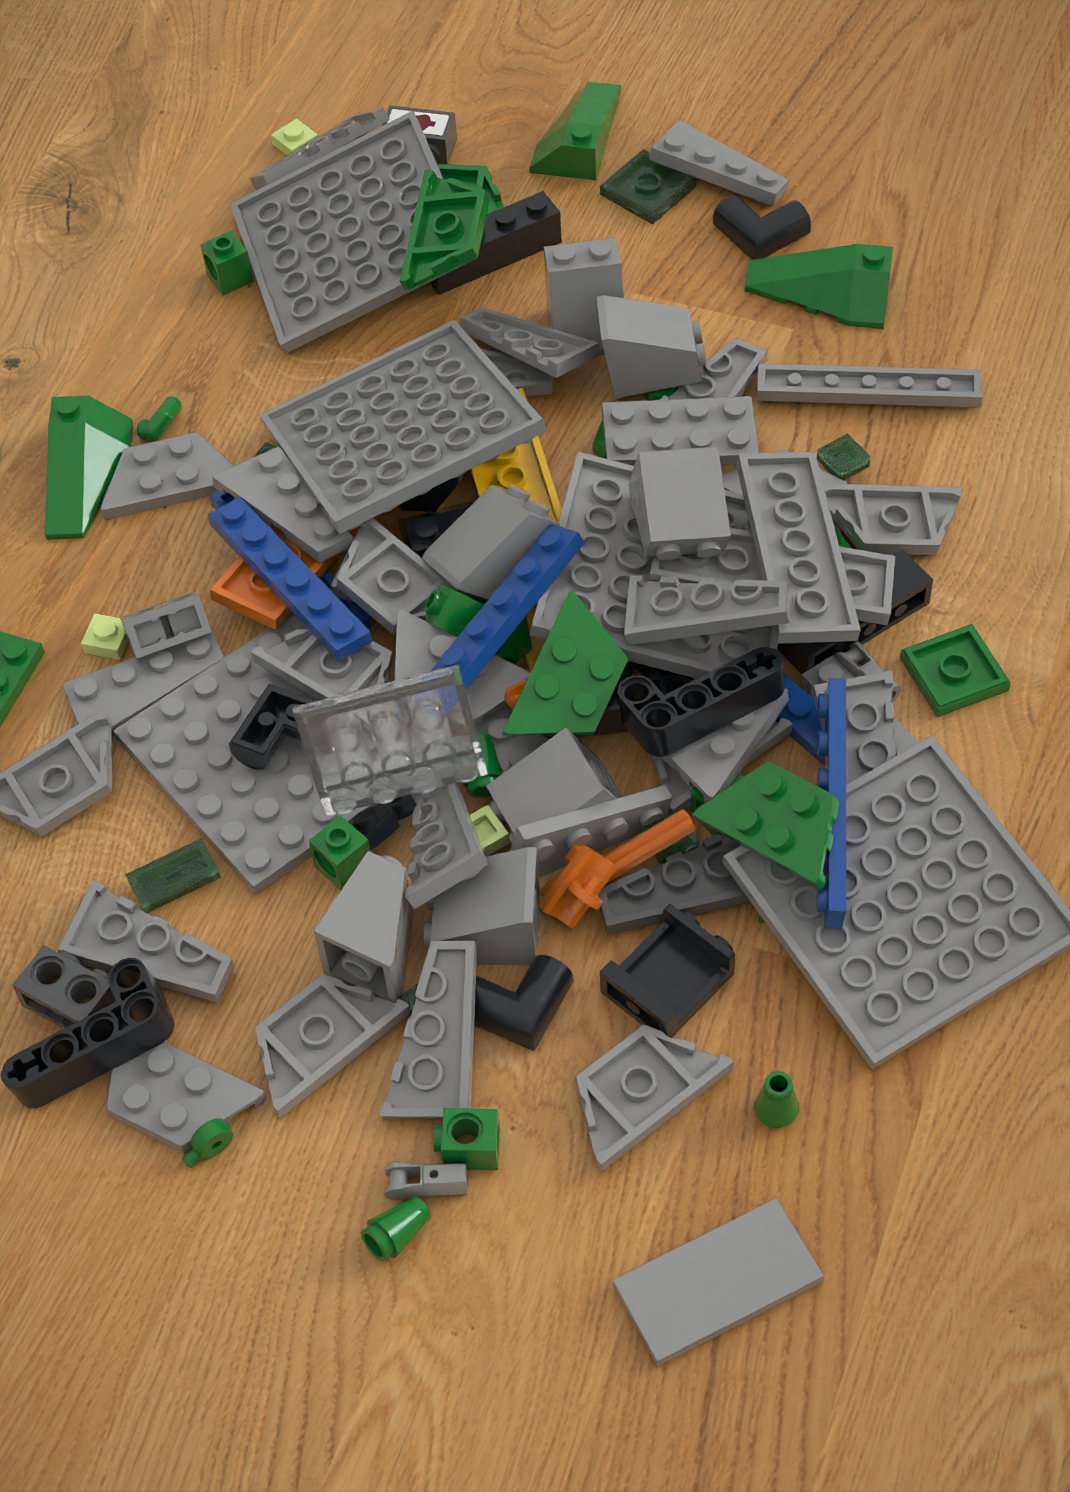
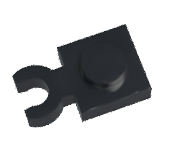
(381, 822)

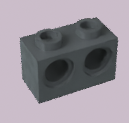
(62, 999)

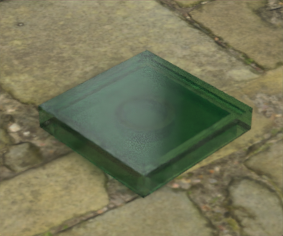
(647, 187)

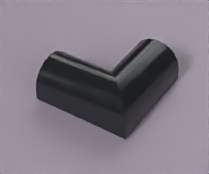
(757, 234)
(266, 727)
(529, 1010)

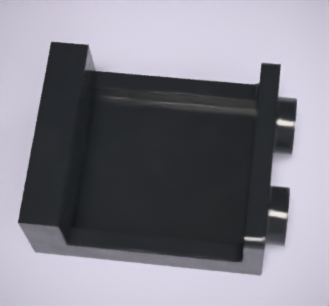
(670, 973)

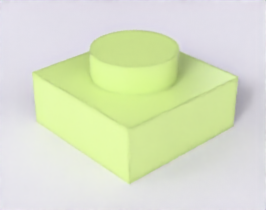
(292, 137)
(105, 637)
(489, 830)

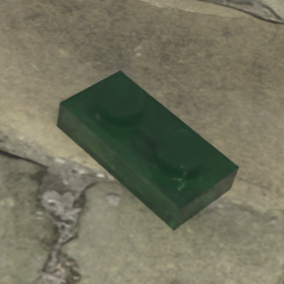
(173, 876)

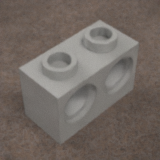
(165, 624)

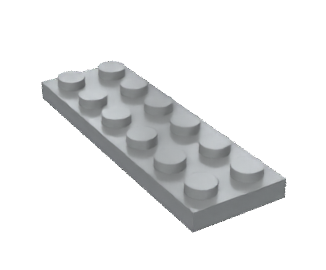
(798, 545)
(867, 572)

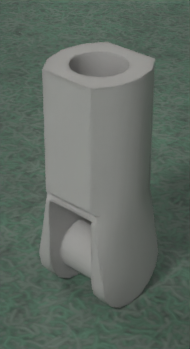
(860, 655)
(435, 1180)

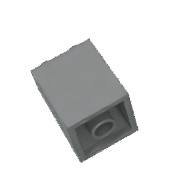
(573, 281)
(649, 345)
(680, 503)
(489, 540)
(551, 782)
(493, 910)
(369, 928)

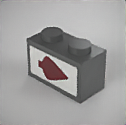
(437, 126)

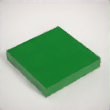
(954, 670)

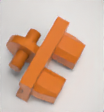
(577, 885)

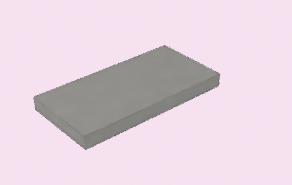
(717, 1282)

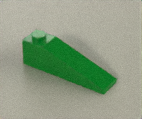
(579, 135)
(834, 280)
(81, 460)

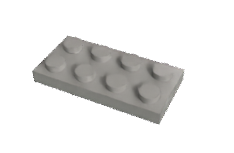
(679, 425)

